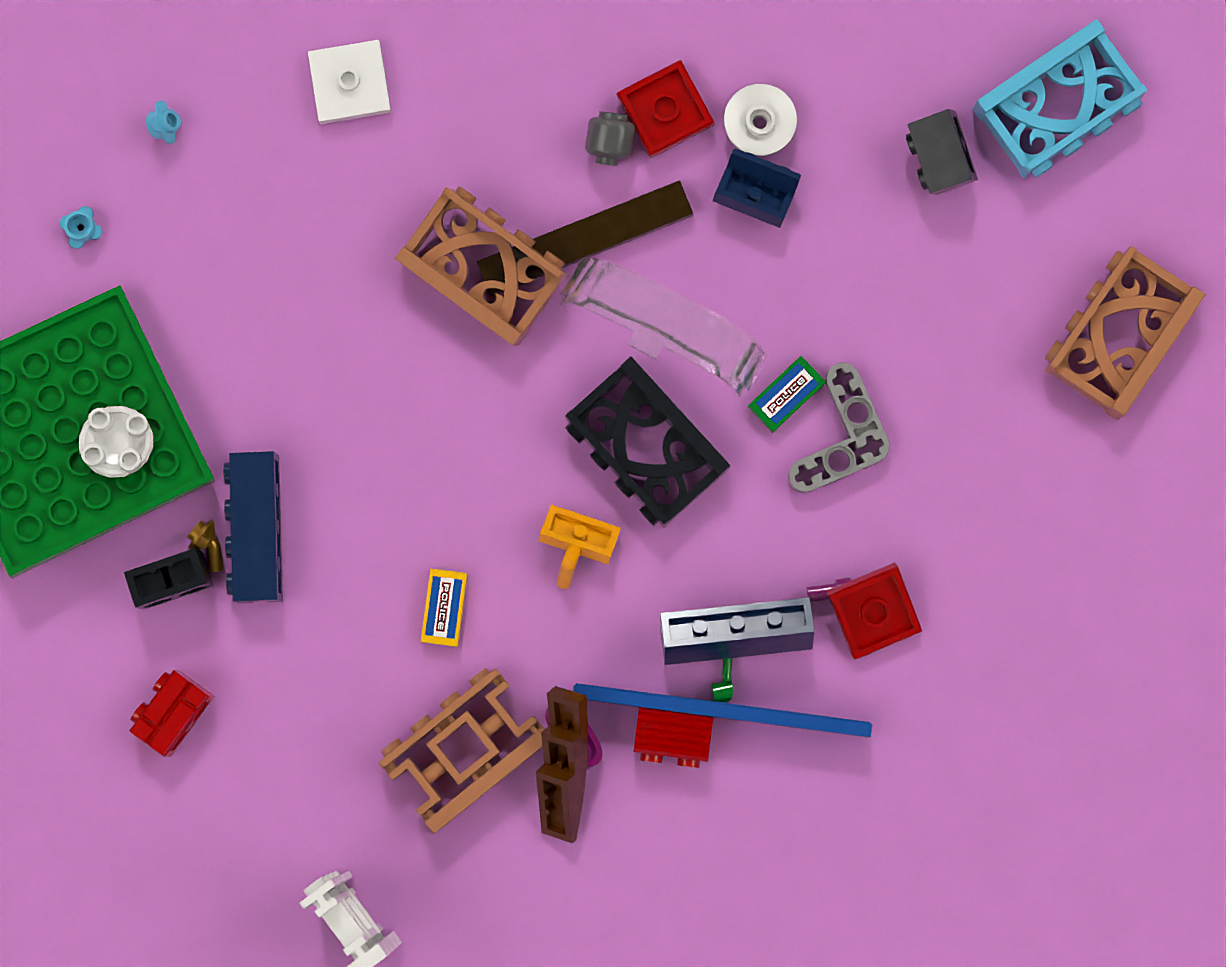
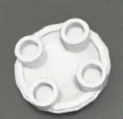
(115, 441)

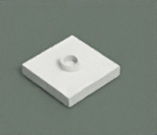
(349, 82)

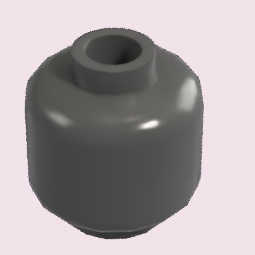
(610, 138)

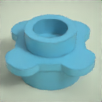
(163, 122)
(73, 220)

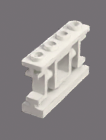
(349, 920)

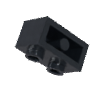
(941, 152)

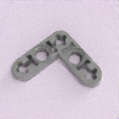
(856, 432)

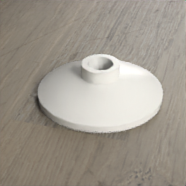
(760, 102)

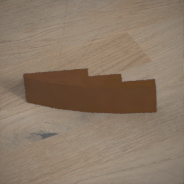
(565, 764)

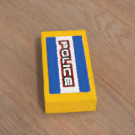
(444, 607)

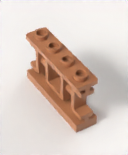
(482, 771)

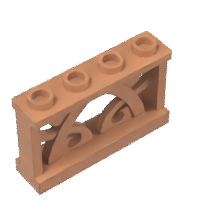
(432, 265)
(1172, 317)

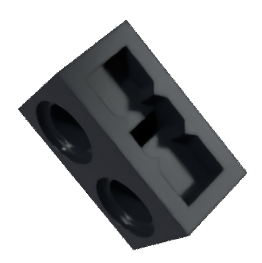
(168, 579)

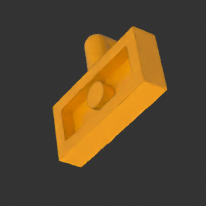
(577, 536)

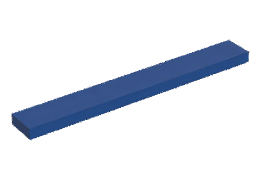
(725, 710)

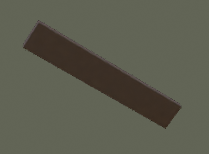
(600, 231)

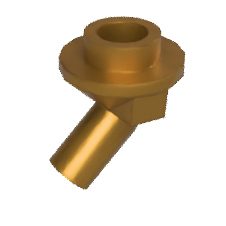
(204, 537)

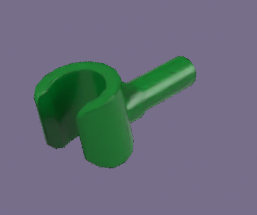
(723, 690)

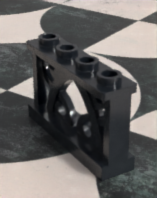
(646, 392)

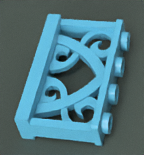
(1074, 52)

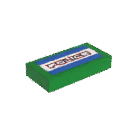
(786, 394)

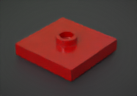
(665, 109)
(874, 611)

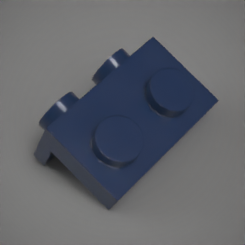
(757, 187)

